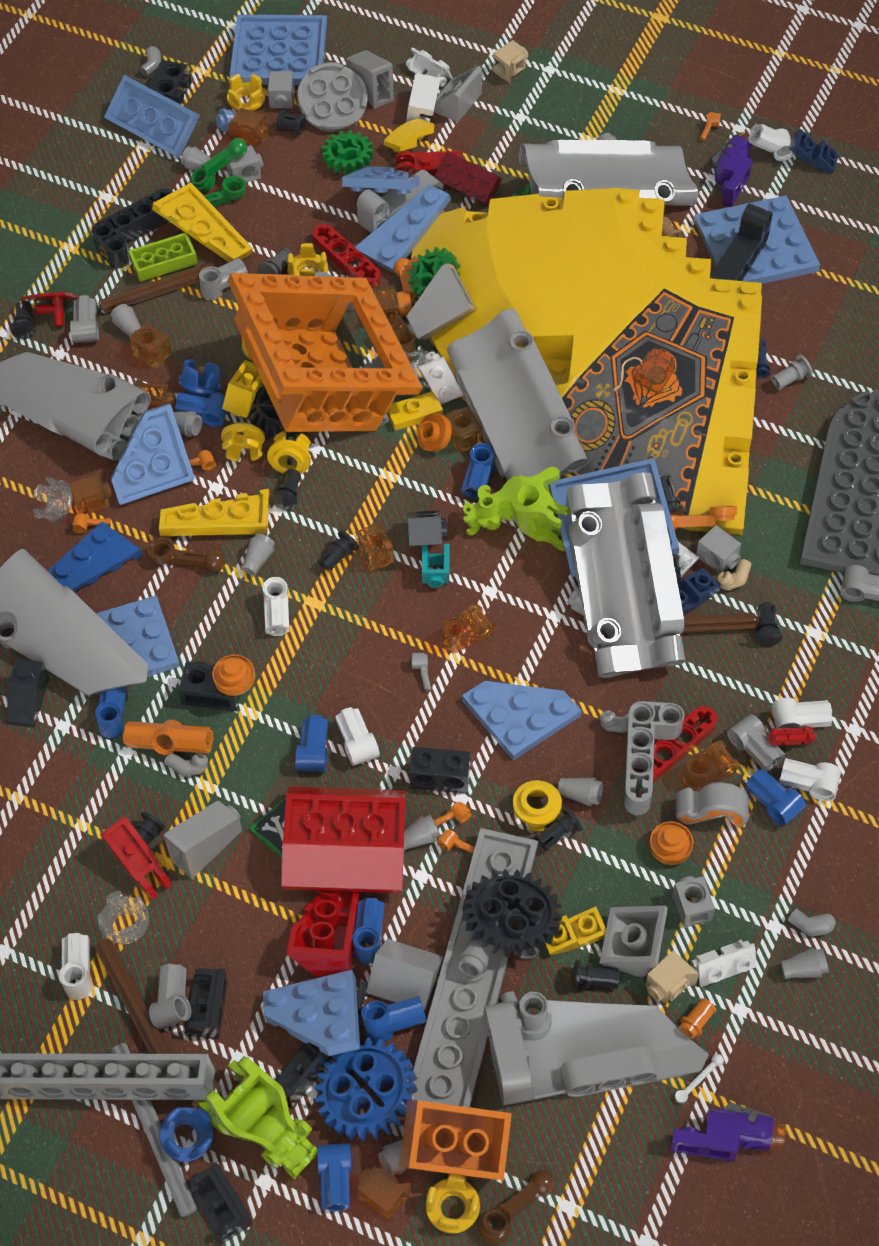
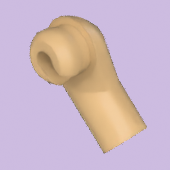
(736, 579)

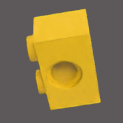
(242, 390)

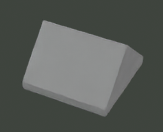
(459, 94)
(633, 939)
(403, 973)

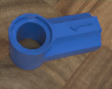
(207, 407)
(478, 471)
(111, 707)
(312, 751)
(780, 803)
(368, 929)
(383, 1019)
(334, 1168)

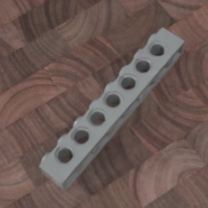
(106, 1076)

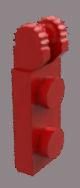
(420, 161)
(134, 855)

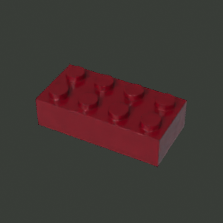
(468, 178)

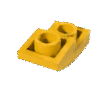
(406, 135)
(578, 932)

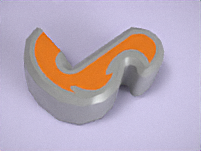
(713, 802)

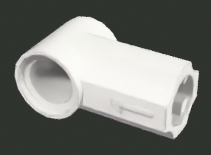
(772, 140)
(276, 607)
(791, 714)
(358, 743)
(819, 780)
(76, 965)

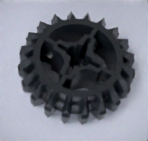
(265, 416)

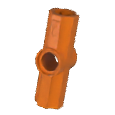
(182, 737)

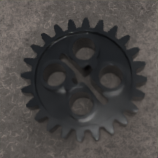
(512, 913)

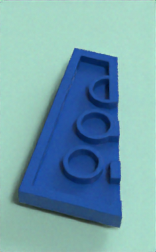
(92, 557)

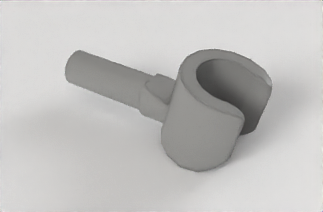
(420, 661)

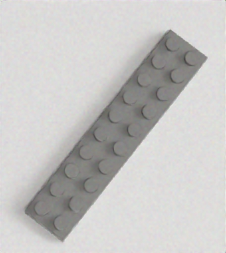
(456, 1022)

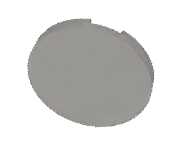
(332, 97)

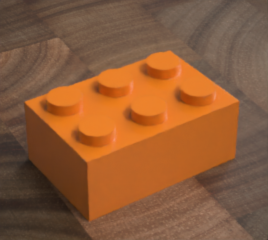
(455, 1139)

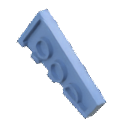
(404, 229)

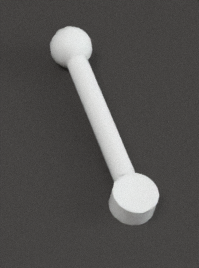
(682, 1095)

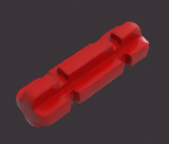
(791, 736)

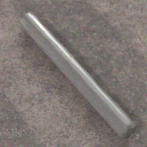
(168, 1165)

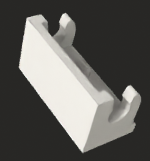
(423, 97)

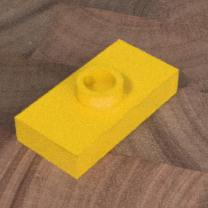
(413, 410)

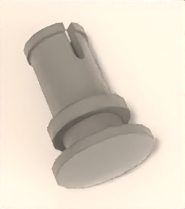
(795, 371)

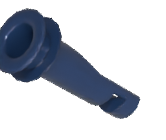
(762, 369)

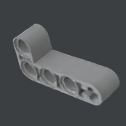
(375, 210)
(643, 757)

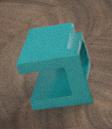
(436, 577)

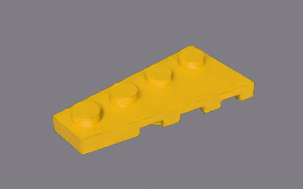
(200, 220)
(229, 517)

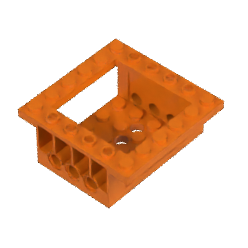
(294, 345)

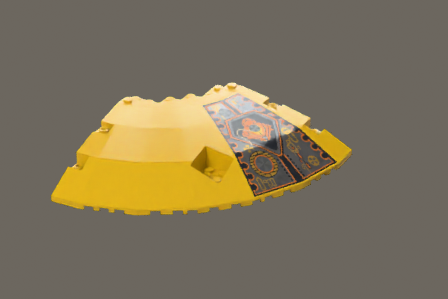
(599, 296)

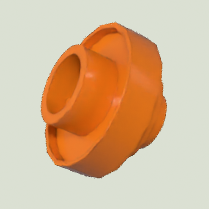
(434, 432)
(233, 675)
(671, 843)

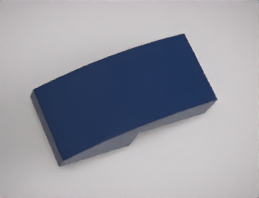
(817, 155)
(696, 590)

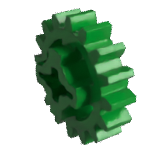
(349, 152)
(427, 264)

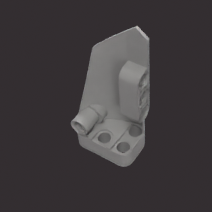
(74, 401)
(62, 630)
(583, 1048)

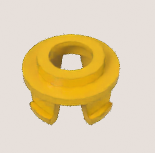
(252, 89)
(307, 258)
(234, 443)
(297, 449)
(533, 817)
(453, 1186)

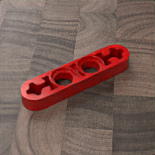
(344, 258)
(680, 750)

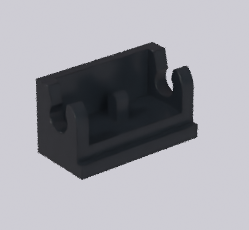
(207, 1003)
(302, 1072)
(219, 1203)

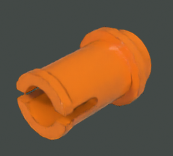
(697, 1018)

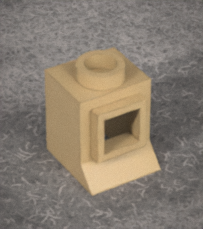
(511, 59)
(670, 978)

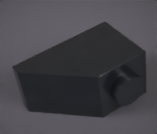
(26, 692)

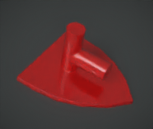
(55, 308)

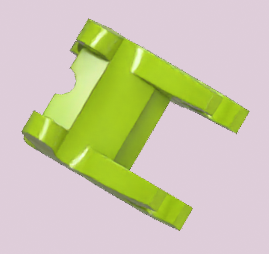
(524, 501)
(260, 1114)

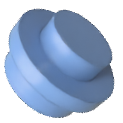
(223, 119)

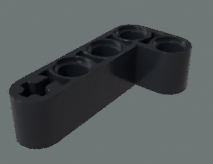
(125, 226)
(746, 245)

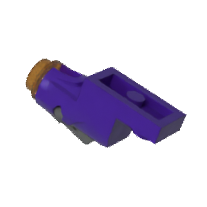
(733, 167)
(727, 1130)

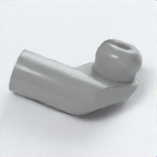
(186, 768)

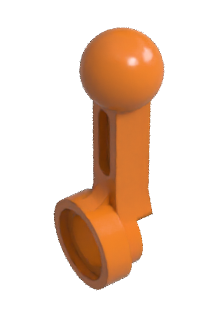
(407, 295)
(716, 513)

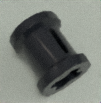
(290, 122)

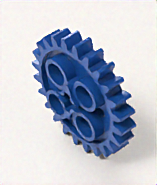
(343, 1109)

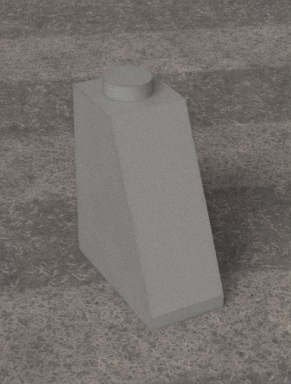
(376, 74)
(440, 304)
(202, 837)

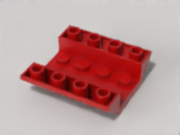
(343, 839)

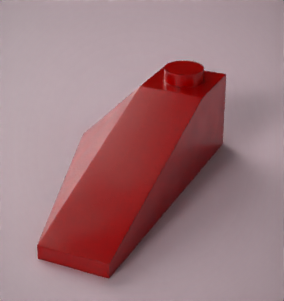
(325, 933)

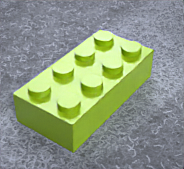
(162, 257)

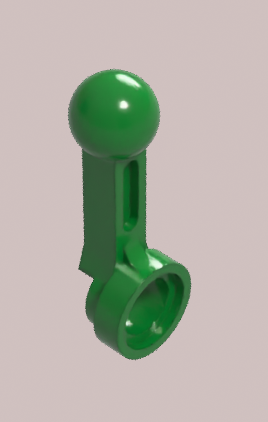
(236, 149)
(225, 195)

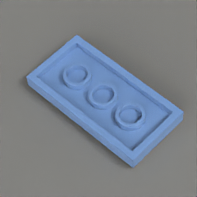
(152, 116)

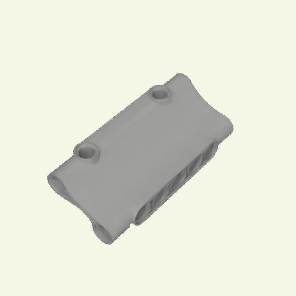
(609, 164)
(515, 399)
(626, 576)

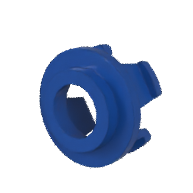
(200, 384)
(196, 1118)

